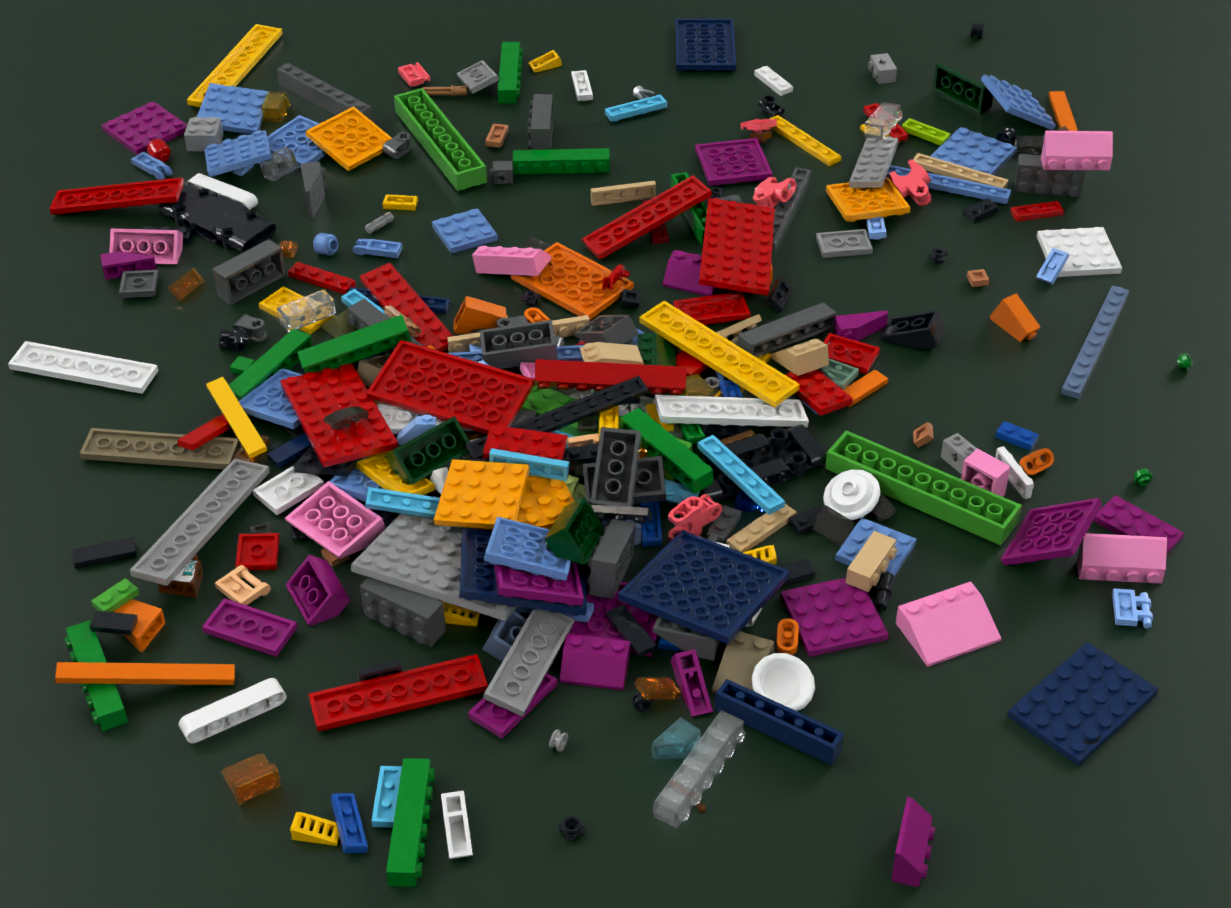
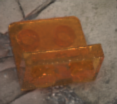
(251, 778)

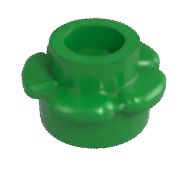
(1184, 361)
(1142, 477)

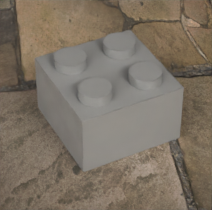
(203, 132)

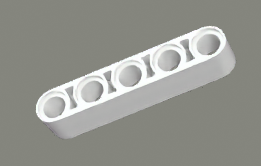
(220, 188)
(232, 710)

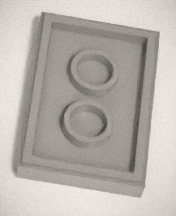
(477, 76)
(844, 243)

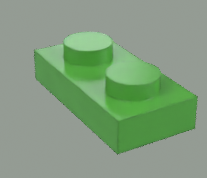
(115, 596)

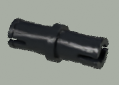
(883, 591)

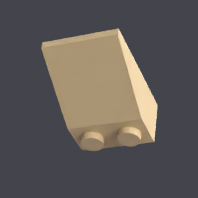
(611, 353)
(803, 357)

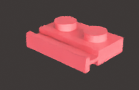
(413, 74)
(759, 125)

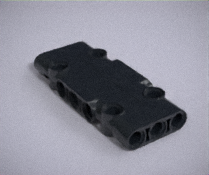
(218, 219)
(771, 458)

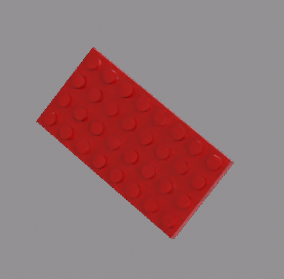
(737, 246)
(449, 387)
(327, 391)

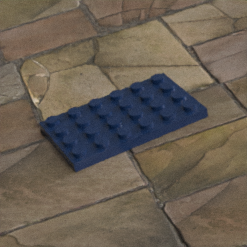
(705, 44)
(1080, 701)

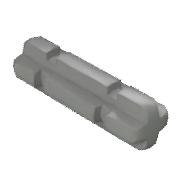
(379, 222)

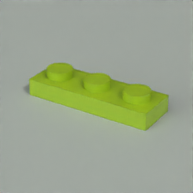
(925, 131)

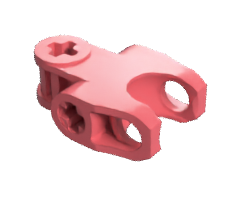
(913, 183)
(772, 193)
(694, 514)

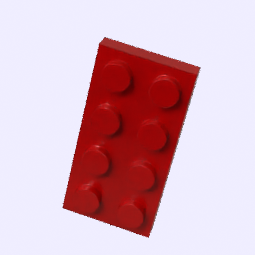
(715, 308)
(820, 392)
(525, 442)

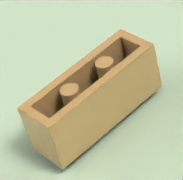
(871, 561)

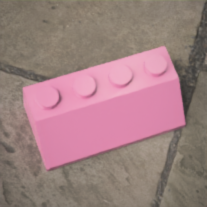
(1077, 150)
(163, 244)
(510, 260)
(1122, 558)

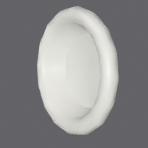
(852, 493)
(784, 680)

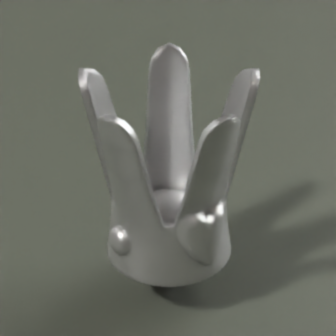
(639, 92)

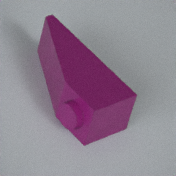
(117, 262)
(860, 325)
(691, 682)

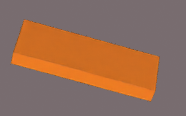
(866, 386)

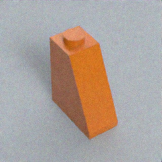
(477, 315)
(1015, 318)
(149, 622)

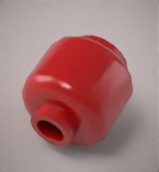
(159, 149)

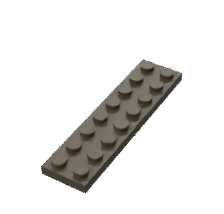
(156, 449)

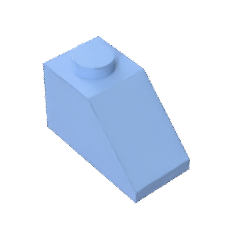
(415, 428)

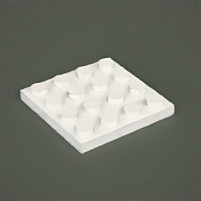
(1087, 248)

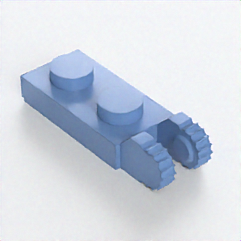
(151, 165)
(378, 248)

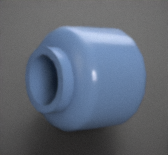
(325, 244)

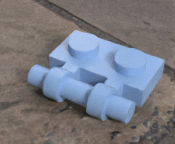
(1125, 608)

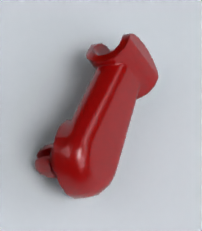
(617, 274)

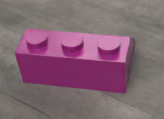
(684, 273)
(317, 591)
(595, 662)
(912, 845)

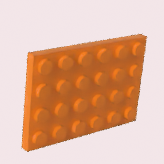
(574, 282)

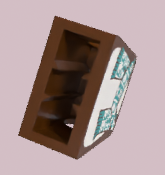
(186, 581)

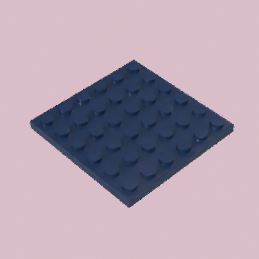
(479, 577)
(704, 586)

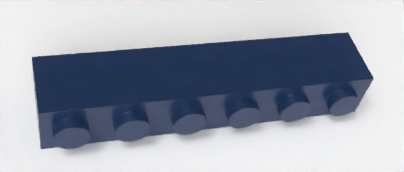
(780, 721)

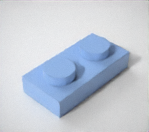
(876, 228)
(1052, 266)

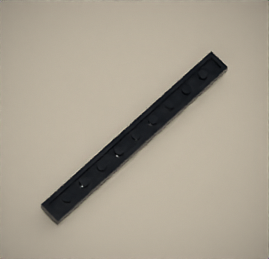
(573, 411)

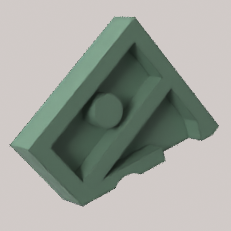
(840, 373)

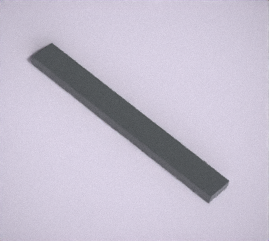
(784, 209)

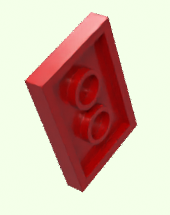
(851, 352)

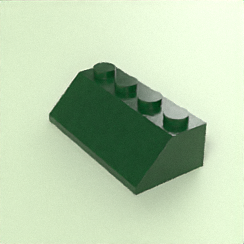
(962, 89)
(656, 350)
(428, 451)
(575, 532)

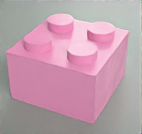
(986, 472)

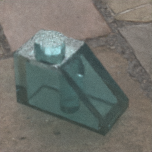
(676, 741)

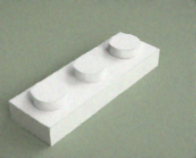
(773, 80)
(582, 85)
(1017, 476)

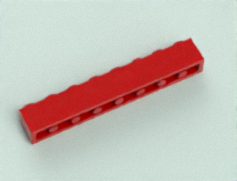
(604, 375)

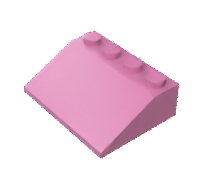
(336, 521)
(947, 624)

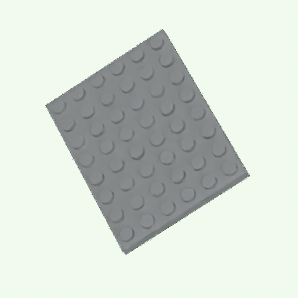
(423, 560)

